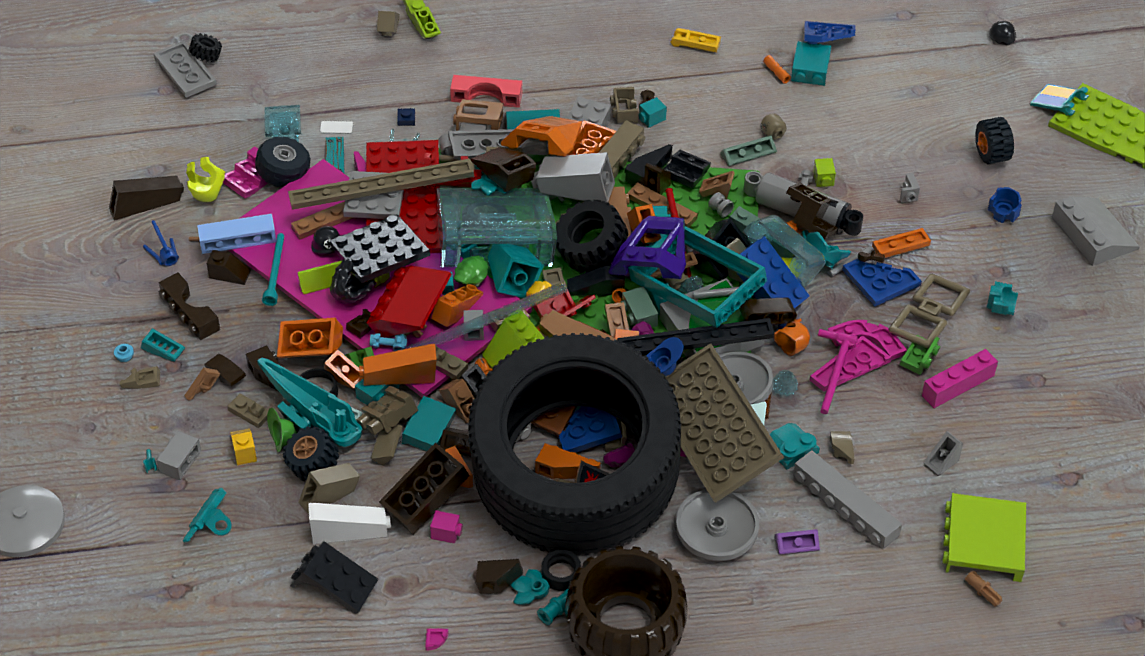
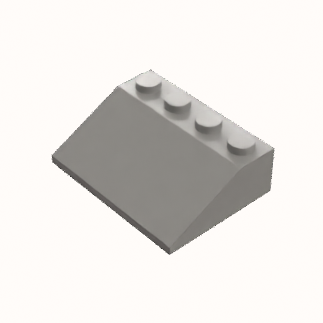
(1093, 229)

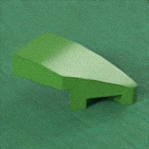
(357, 356)

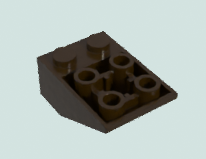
(506, 167)

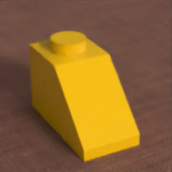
(243, 446)

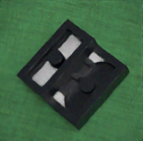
(687, 168)

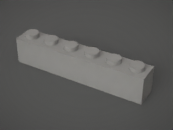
(847, 499)

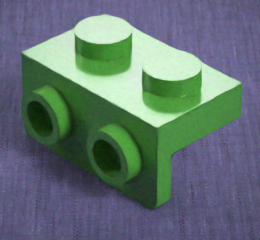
(918, 357)

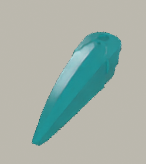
(314, 403)

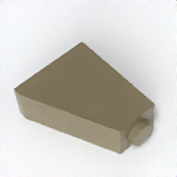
(328, 485)

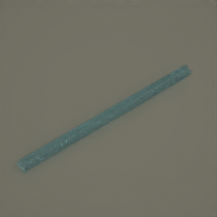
(490, 317)

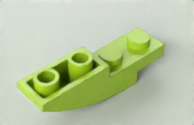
(422, 18)

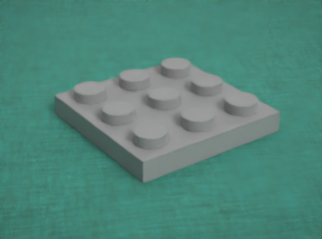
(373, 206)

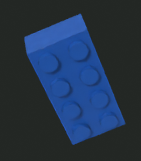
(780, 279)

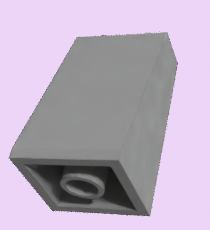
(577, 176)

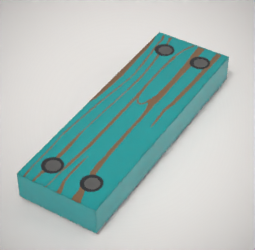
(335, 152)

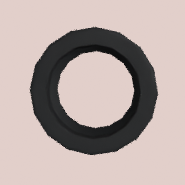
(555, 557)

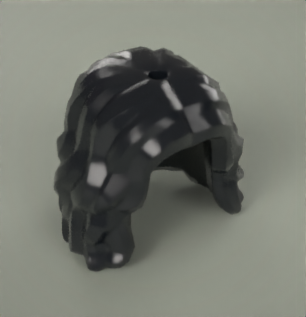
(346, 286)

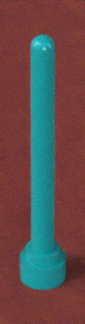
(270, 295)

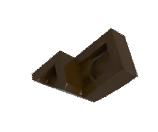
(359, 325)

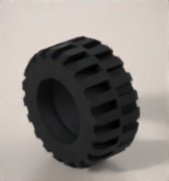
(579, 222)

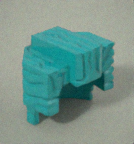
(1002, 299)

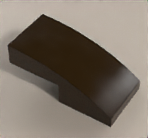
(228, 370)

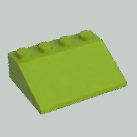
(512, 334)

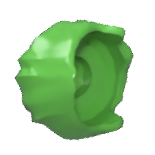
(471, 270)

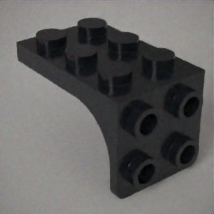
(335, 576)

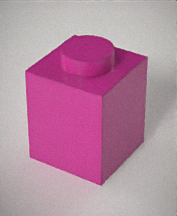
(446, 527)

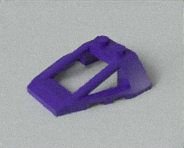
(669, 264)

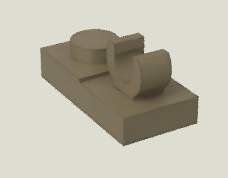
(449, 364)
(248, 410)

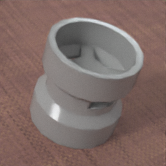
(722, 205)

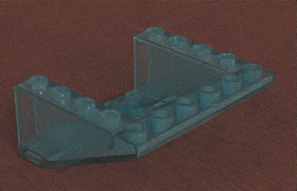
(500, 218)

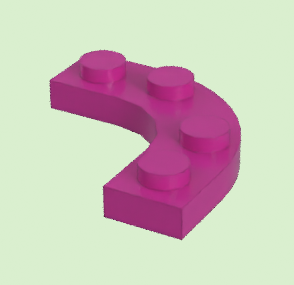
(875, 333)

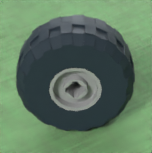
(282, 161)

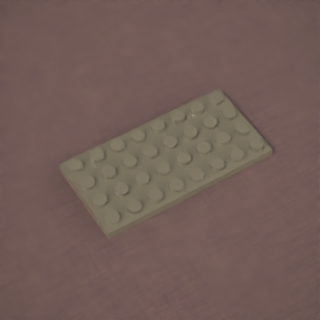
(719, 425)

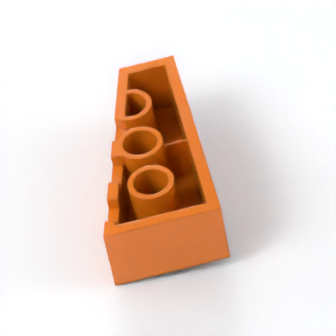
(591, 138)

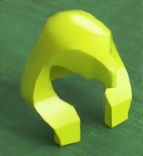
(205, 188)

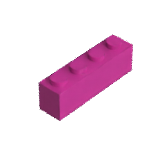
(959, 378)

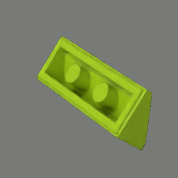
(317, 278)

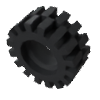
(205, 47)

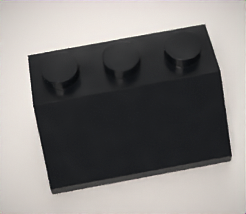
(723, 233)

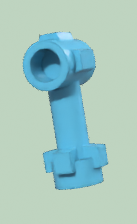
(398, 342)

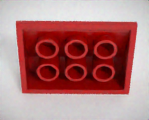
(408, 300)

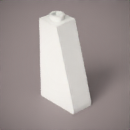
(346, 522)

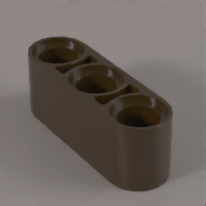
(777, 309)

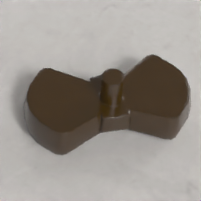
(647, 95)
(862, 256)

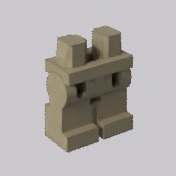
(387, 411)

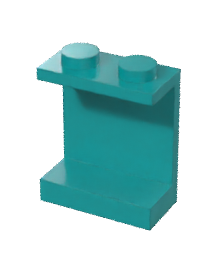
(811, 63)

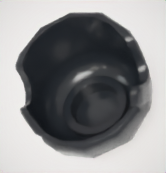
(1003, 32)

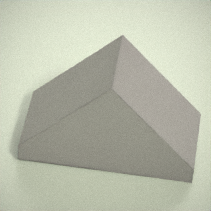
(944, 454)

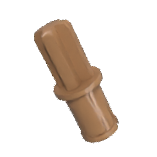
(983, 588)

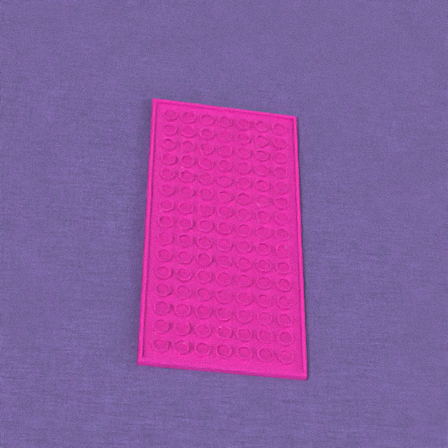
(298, 256)

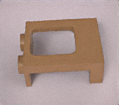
(492, 117)

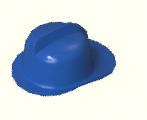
(666, 355)

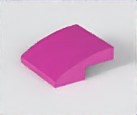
(244, 179)

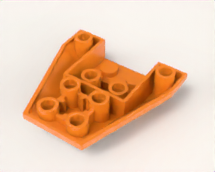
(558, 131)

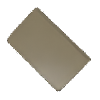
(386, 445)

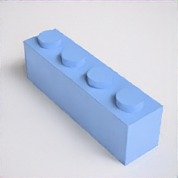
(236, 233)

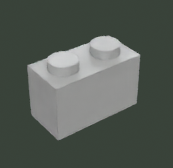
(178, 455)

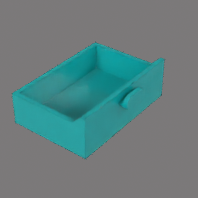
(428, 423)

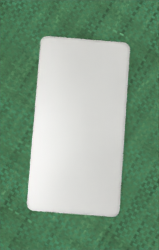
(336, 127)

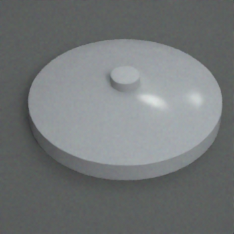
(750, 374)
(29, 520)
(717, 529)

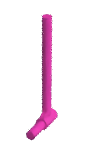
(845, 341)

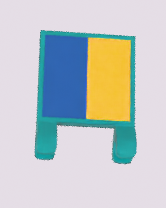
(1058, 98)

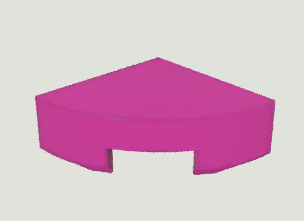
(435, 638)

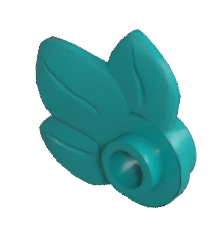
(486, 185)
(528, 588)

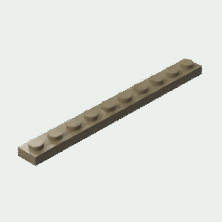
(380, 184)

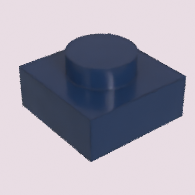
(406, 117)

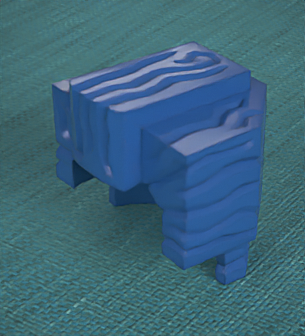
(1005, 204)

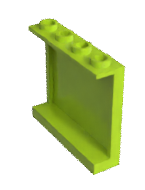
(985, 534)

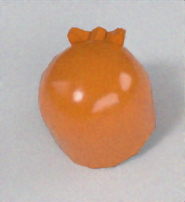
(792, 337)

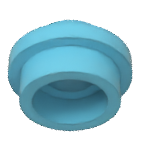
(123, 352)

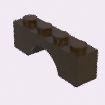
(200, 320)

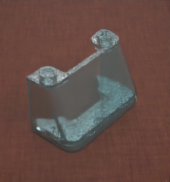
(807, 258)

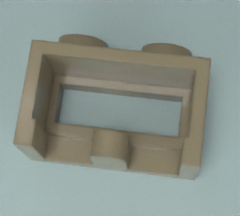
(624, 95)

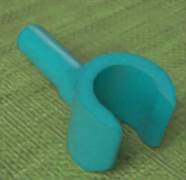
(149, 462)

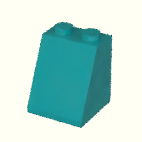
(513, 269)

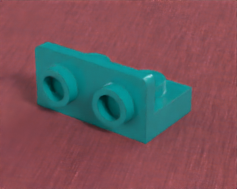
(291, 413)

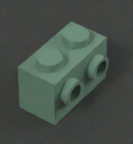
(639, 307)

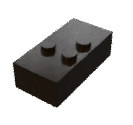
(424, 488)

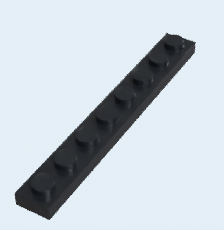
(703, 336)

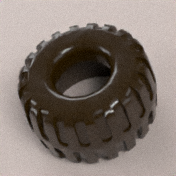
(626, 578)

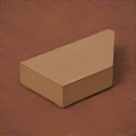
(203, 382)

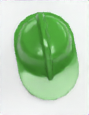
(280, 429)

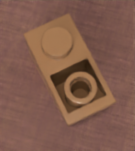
(458, 396)

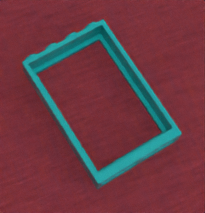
(717, 252)

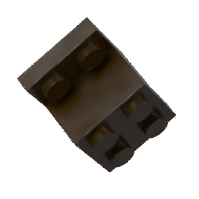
(811, 210)

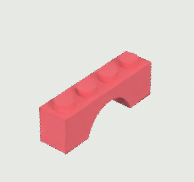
(505, 90)

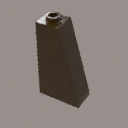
(143, 194)

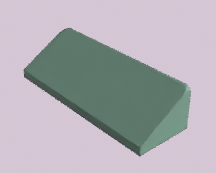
(749, 150)

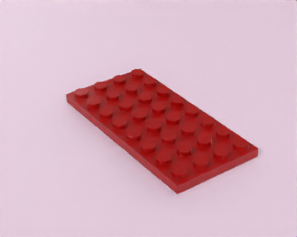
(418, 203)

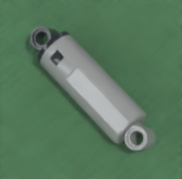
(771, 192)

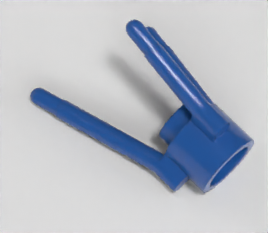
(168, 255)

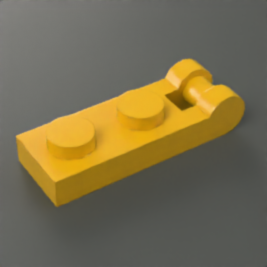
(696, 40)

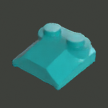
(793, 443)

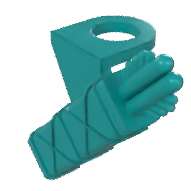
(209, 515)

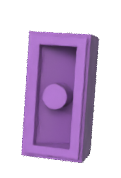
(797, 541)

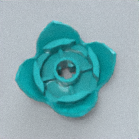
(831, 253)

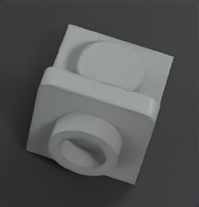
(910, 189)

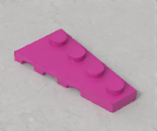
(858, 361)

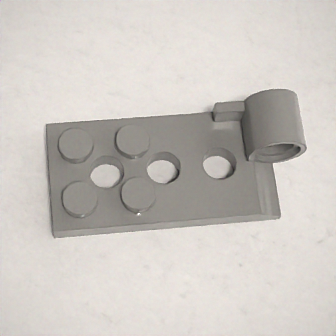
(455, 142)

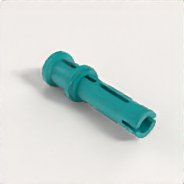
(554, 608)

